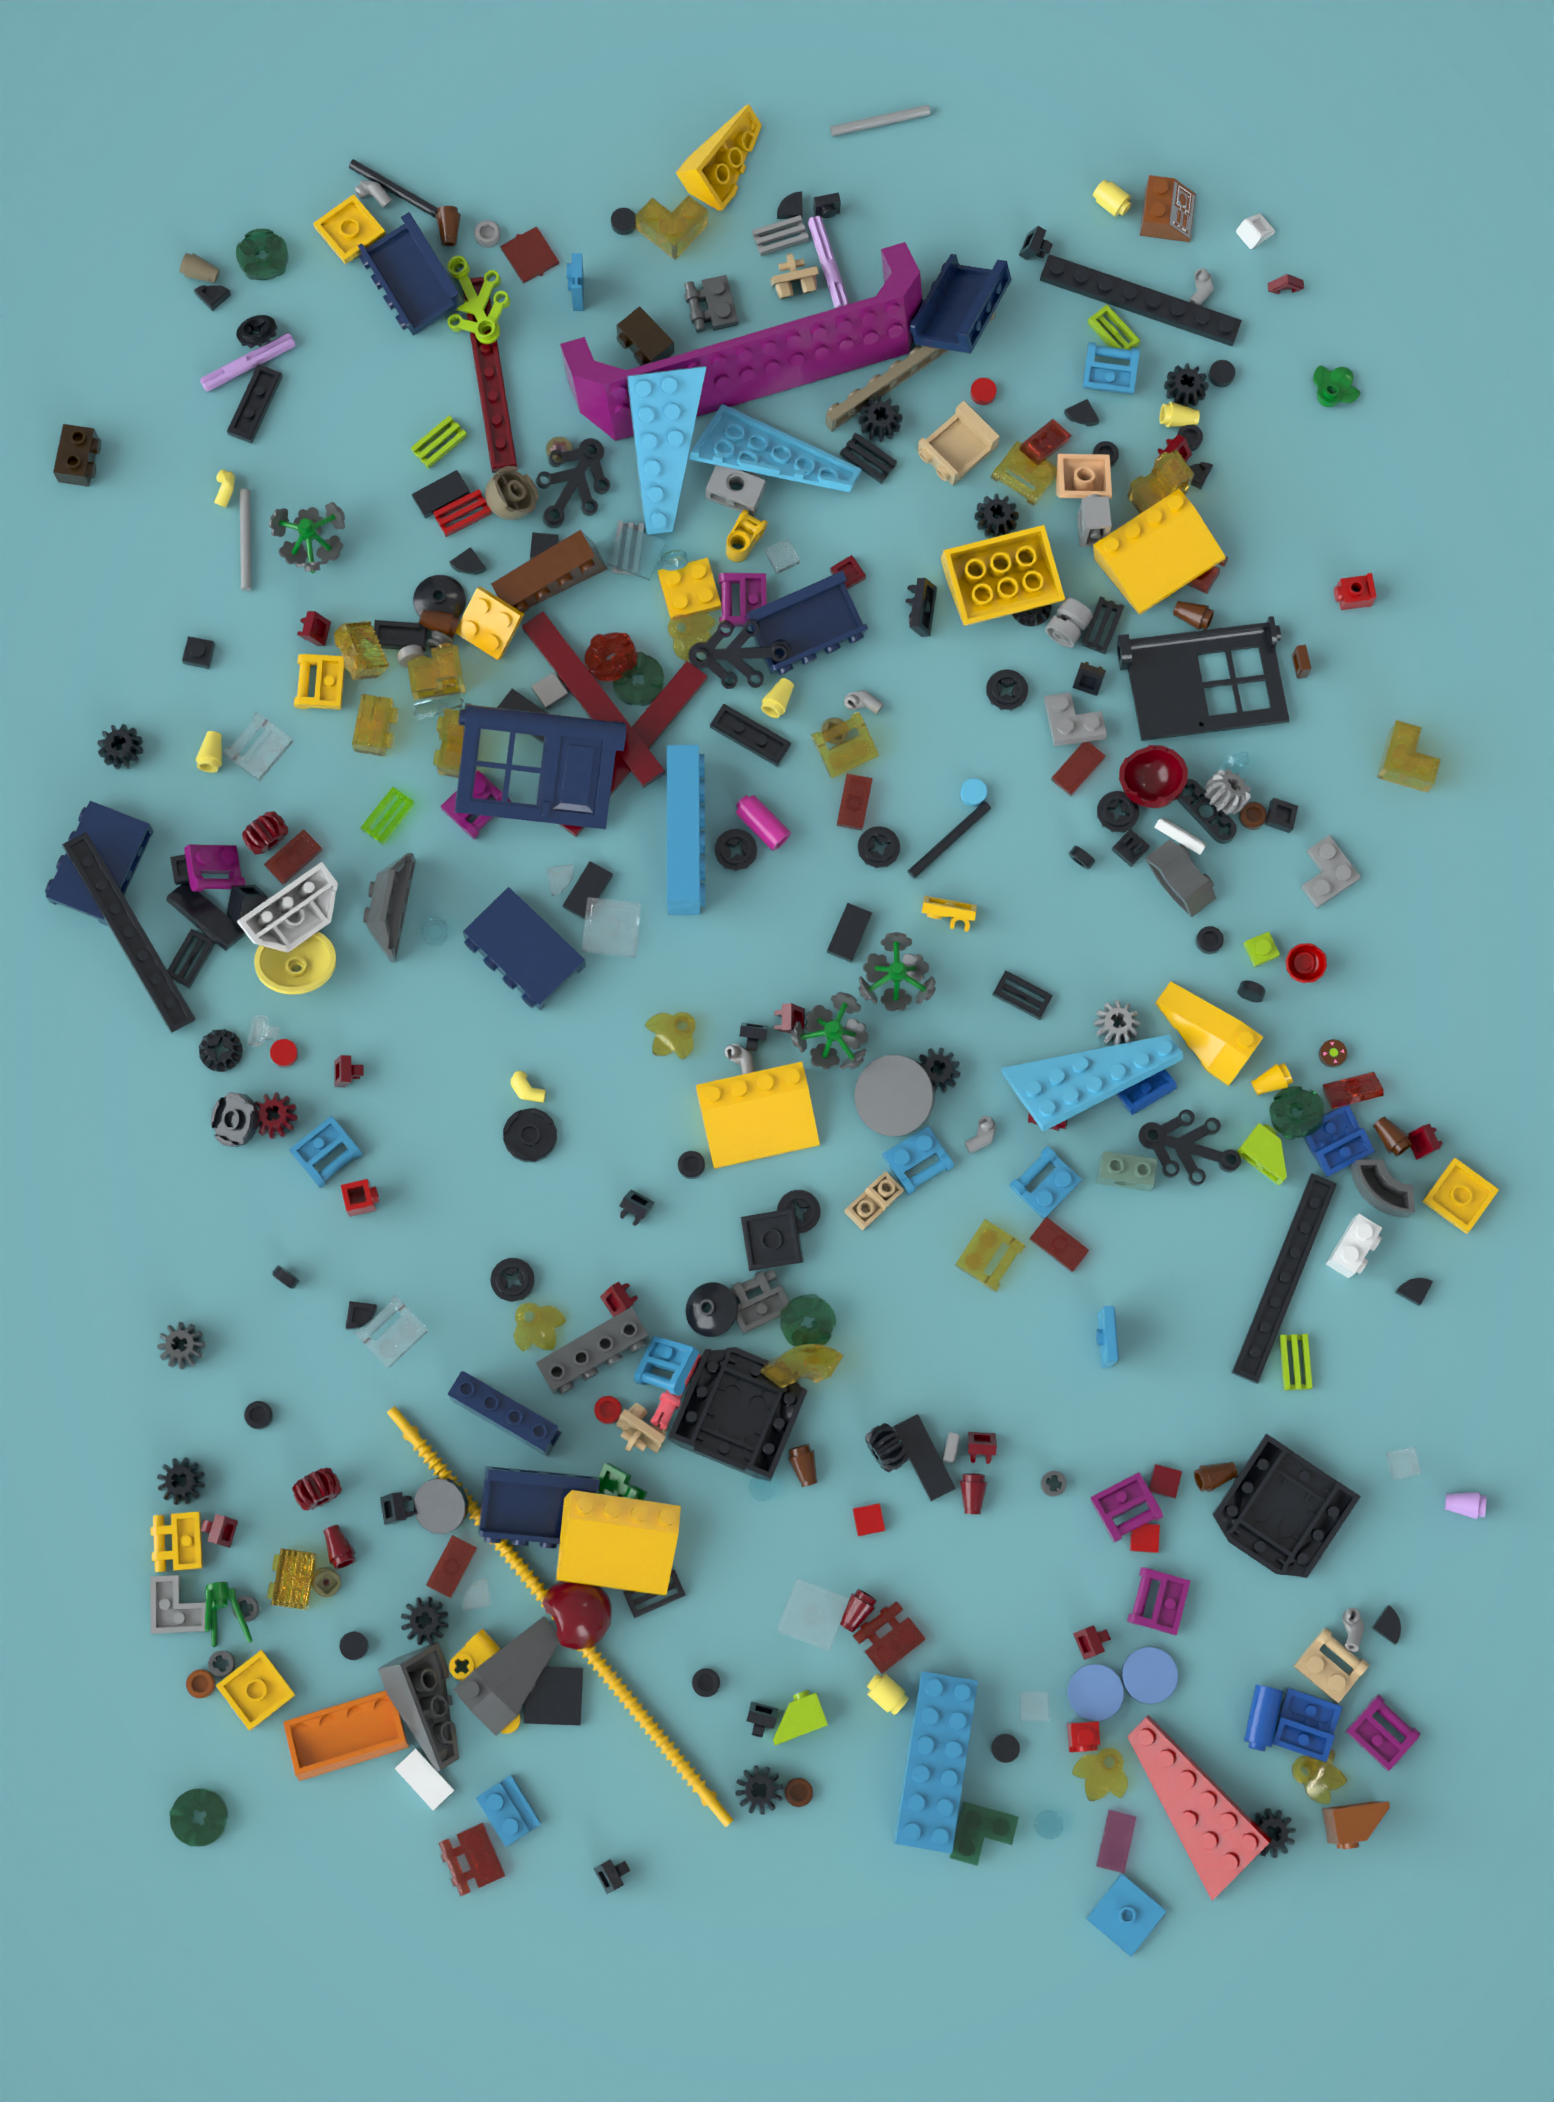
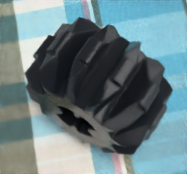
(1187, 377)
(880, 428)
(1000, 507)
(110, 747)
(943, 1062)
(887, 1447)
(179, 1491)
(420, 1612)
(758, 1799)
(1282, 1832)

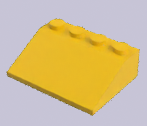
(1158, 552)
(1002, 575)
(757, 1115)
(617, 1542)

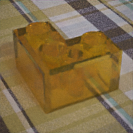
(674, 229)
(1167, 476)
(438, 674)
(451, 734)
(1402, 764)

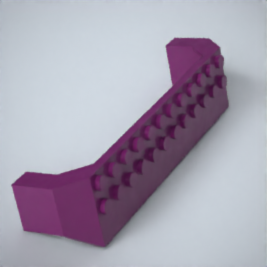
(768, 358)

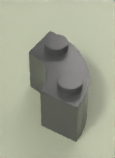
(1181, 877)
(1382, 1189)

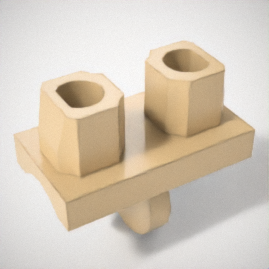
(783, 281)
(638, 1432)

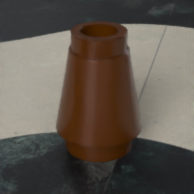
(448, 224)
(1194, 614)
(439, 621)
(1392, 1136)
(803, 1463)
(1214, 1475)

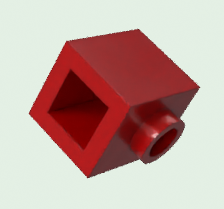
(359, 1197)

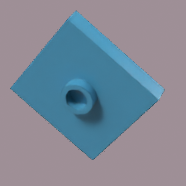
(1107, 1336)
(1126, 1915)

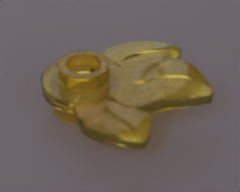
(696, 631)
(669, 1037)
(538, 1330)
(1099, 1777)
(1321, 1778)

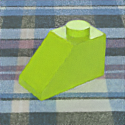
(1265, 1152)
(800, 1717)

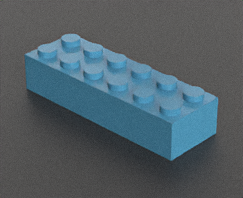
(684, 836)
(935, 1762)

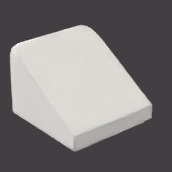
(1255, 230)

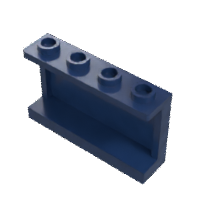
(411, 276)
(959, 305)
(810, 621)
(120, 844)
(522, 948)
(504, 1413)
(527, 1504)

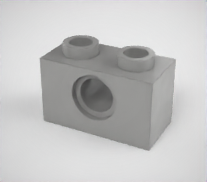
(747, 498)
(1093, 519)

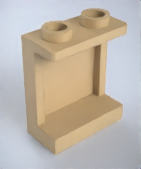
(958, 444)

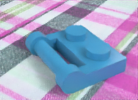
(1110, 376)
(319, 1145)
(914, 1152)
(1051, 1189)
(670, 1357)

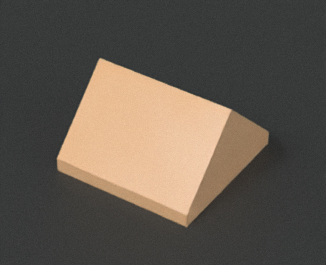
(1083, 475)

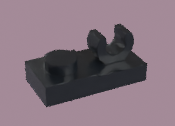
(922, 606)

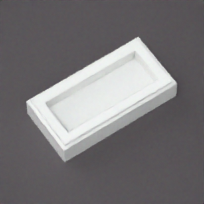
(1180, 835)
(424, 1779)

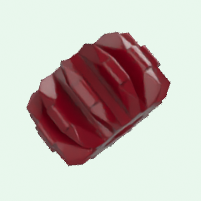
(265, 832)
(284, 1110)
(316, 1489)

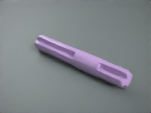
(828, 261)
(247, 362)

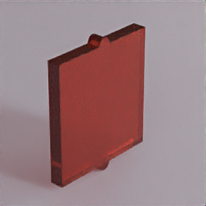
(529, 255)

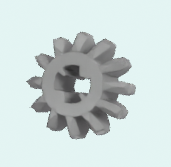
(1227, 791)
(1108, 1018)

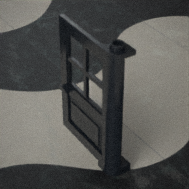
(1170, 685)

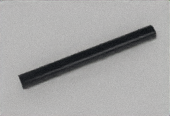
(393, 188)
(949, 839)

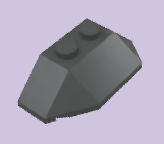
(389, 904)

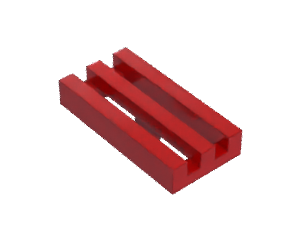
(476, 495)

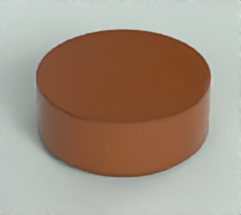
(200, 1683)

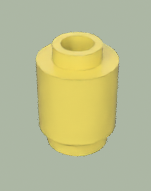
(1112, 198)
(887, 1693)

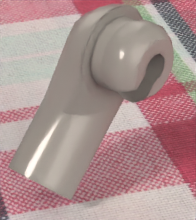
(373, 189)
(1203, 285)
(861, 700)
(741, 1057)
(984, 1135)
(1354, 1628)

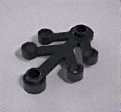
(576, 479)
(735, 654)
(1184, 1146)

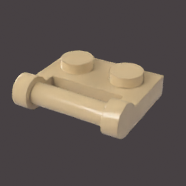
(1324, 1672)

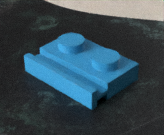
(575, 278)
(508, 1810)

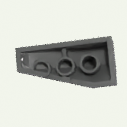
(504, 1681)
(420, 1695)

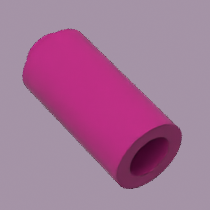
(762, 822)

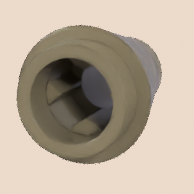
(198, 268)

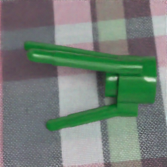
(216, 1598)

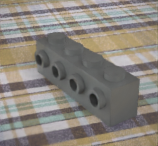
(593, 1350)

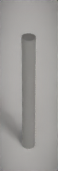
(880, 120)
(245, 540)

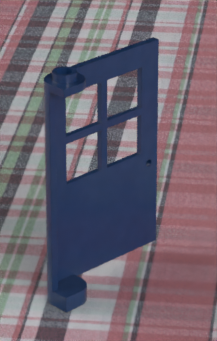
(573, 769)

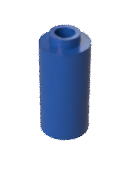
(1263, 1717)

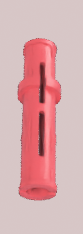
(670, 1402)

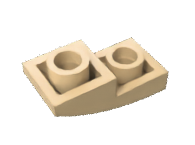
(874, 1201)

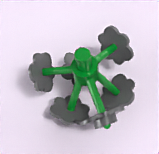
(309, 528)
(911, 970)
(821, 1024)

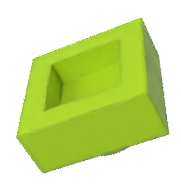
(1261, 949)

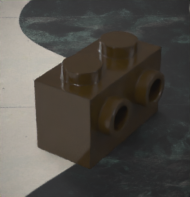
(644, 338)
(76, 455)

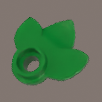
(1334, 386)

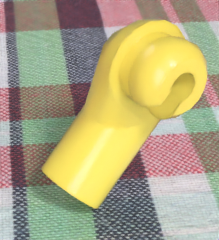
(226, 489)
(524, 1090)

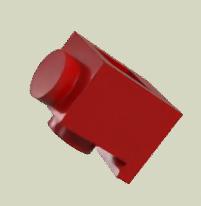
(1351, 600)
(1083, 1736)

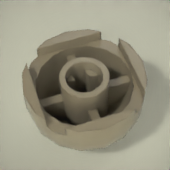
(511, 494)

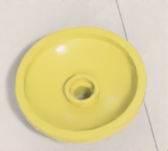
(312, 959)

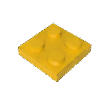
(348, 227)
(689, 589)
(489, 623)
(1460, 1195)
(255, 1690)

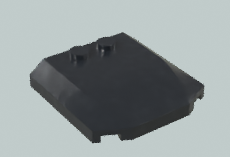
(737, 1413)
(1283, 1509)

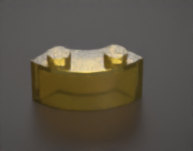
(804, 1361)

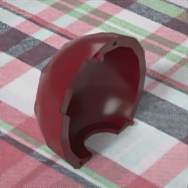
(1153, 776)
(579, 1612)

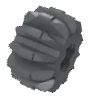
(185, 1335)

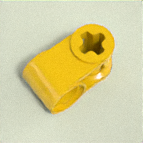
(745, 532)
(476, 1652)

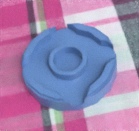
(1149, 1675)
(1095, 1692)

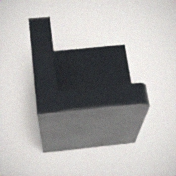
(243, 900)

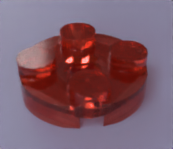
(609, 644)

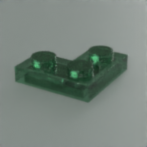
(975, 1824)

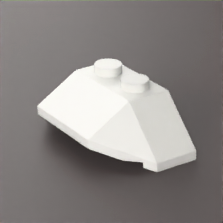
(293, 912)

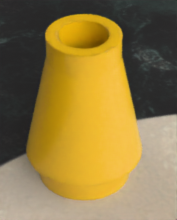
(1273, 1079)

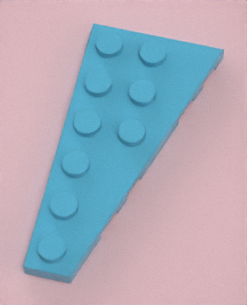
(663, 426)
(755, 447)
(1074, 1082)

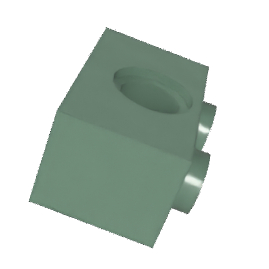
(1126, 1171)

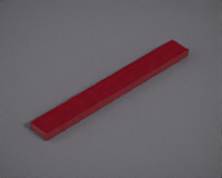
(492, 394)
(591, 695)
(657, 719)

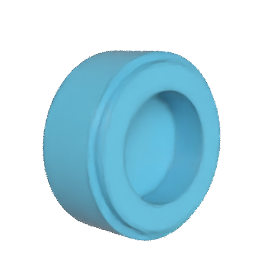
(973, 792)

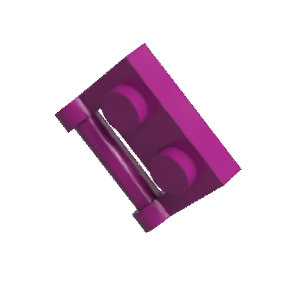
(752, 595)
(482, 789)
(212, 860)
(1121, 1499)
(1167, 1605)
(1377, 1739)

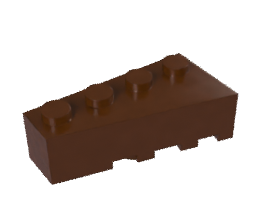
(550, 572)

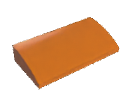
(344, 1735)

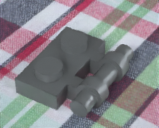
(719, 302)
(761, 1308)

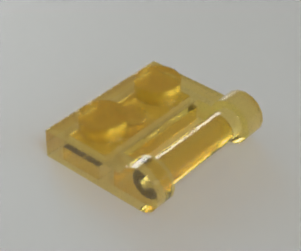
(1039, 476)
(848, 753)
(981, 1251)

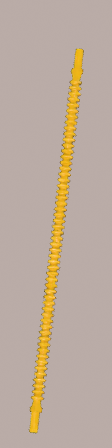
(708, 1797)

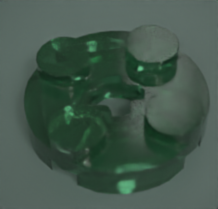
(267, 268)
(637, 693)
(1296, 1126)
(794, 1315)
(193, 1833)

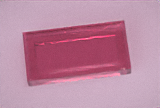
(1116, 1841)

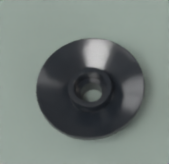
(453, 595)
(721, 1315)

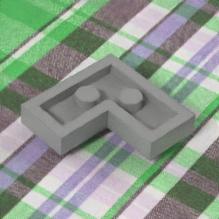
(1072, 728)
(1335, 873)
(167, 1611)

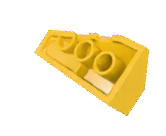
(717, 164)
(1212, 1034)

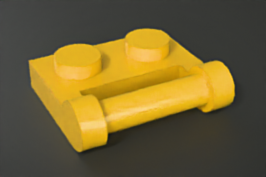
(328, 682)

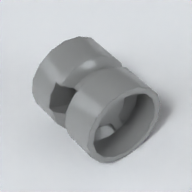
(1068, 622)

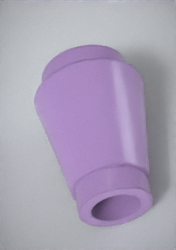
(1466, 1504)

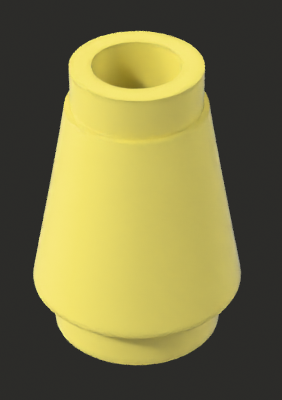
(1178, 415)
(777, 699)
(210, 753)

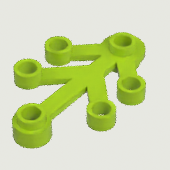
(477, 304)

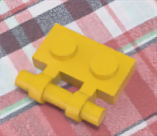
(186, 1542)

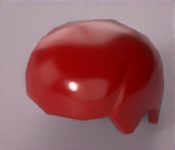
(1306, 963)

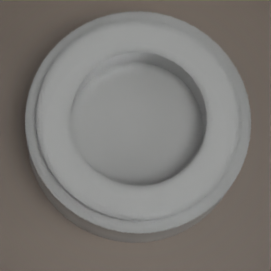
(487, 234)
(408, 654)

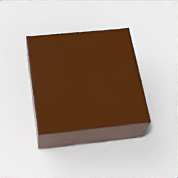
(1301, 661)

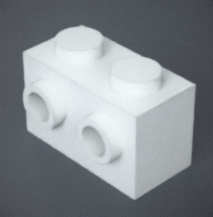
(1354, 1245)

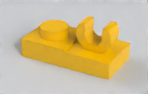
(956, 910)

